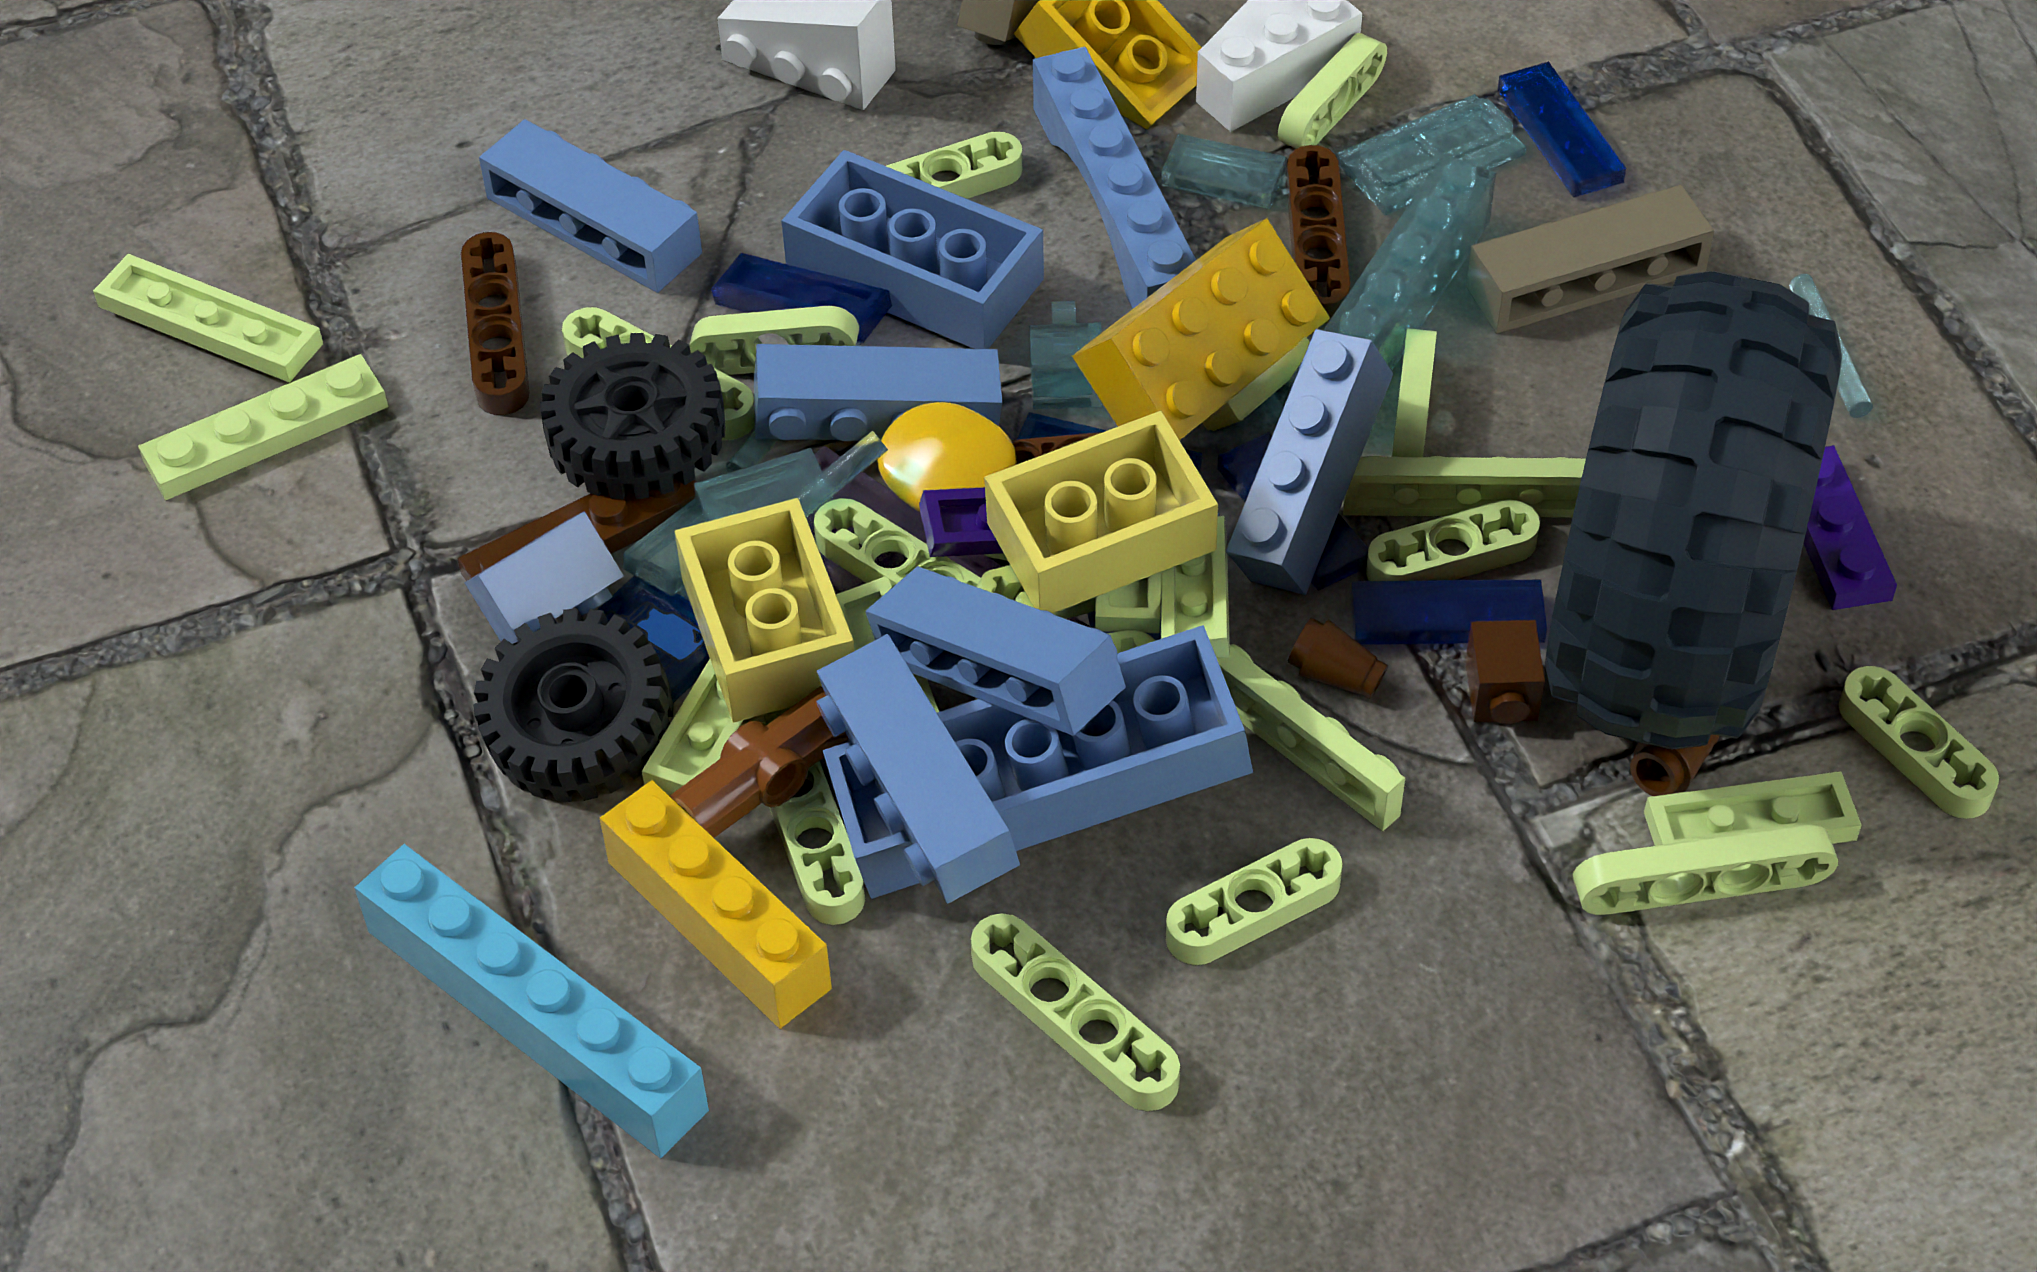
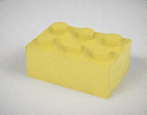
(1101, 513)
(762, 606)

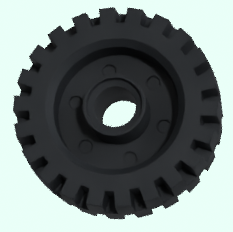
(633, 416)
(582, 746)

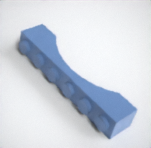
(1090, 129)

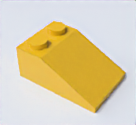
(1133, 43)

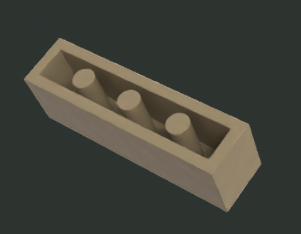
(1588, 258)

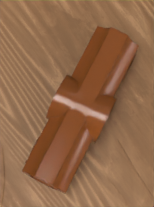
(759, 766)

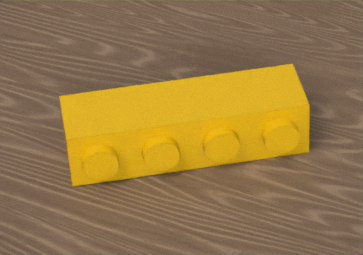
(716, 904)

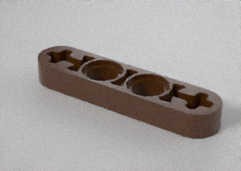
(1320, 232)
(493, 322)

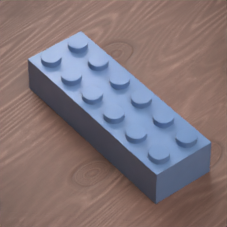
(1151, 744)

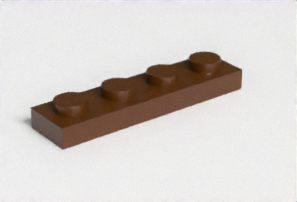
(615, 521)

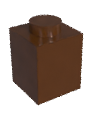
(1504, 671)

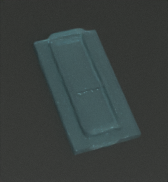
(1400, 160)

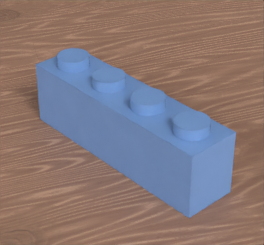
(591, 205)
(864, 389)
(1310, 461)
(999, 649)
(918, 770)

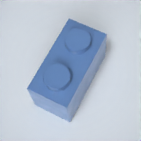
(547, 575)

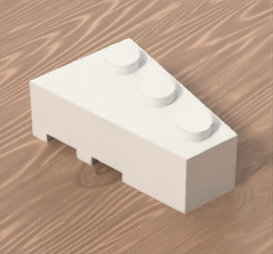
(814, 44)
(1270, 55)

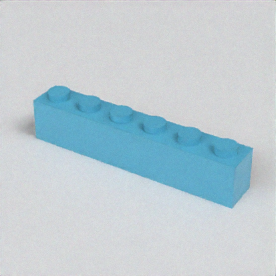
(533, 1000)

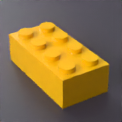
(1204, 333)

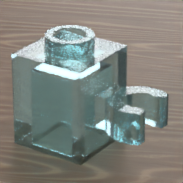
(1054, 373)

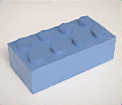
(937, 253)

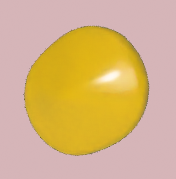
(942, 449)

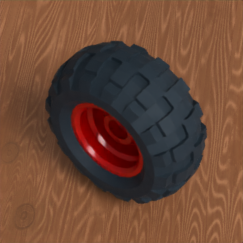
(1693, 509)

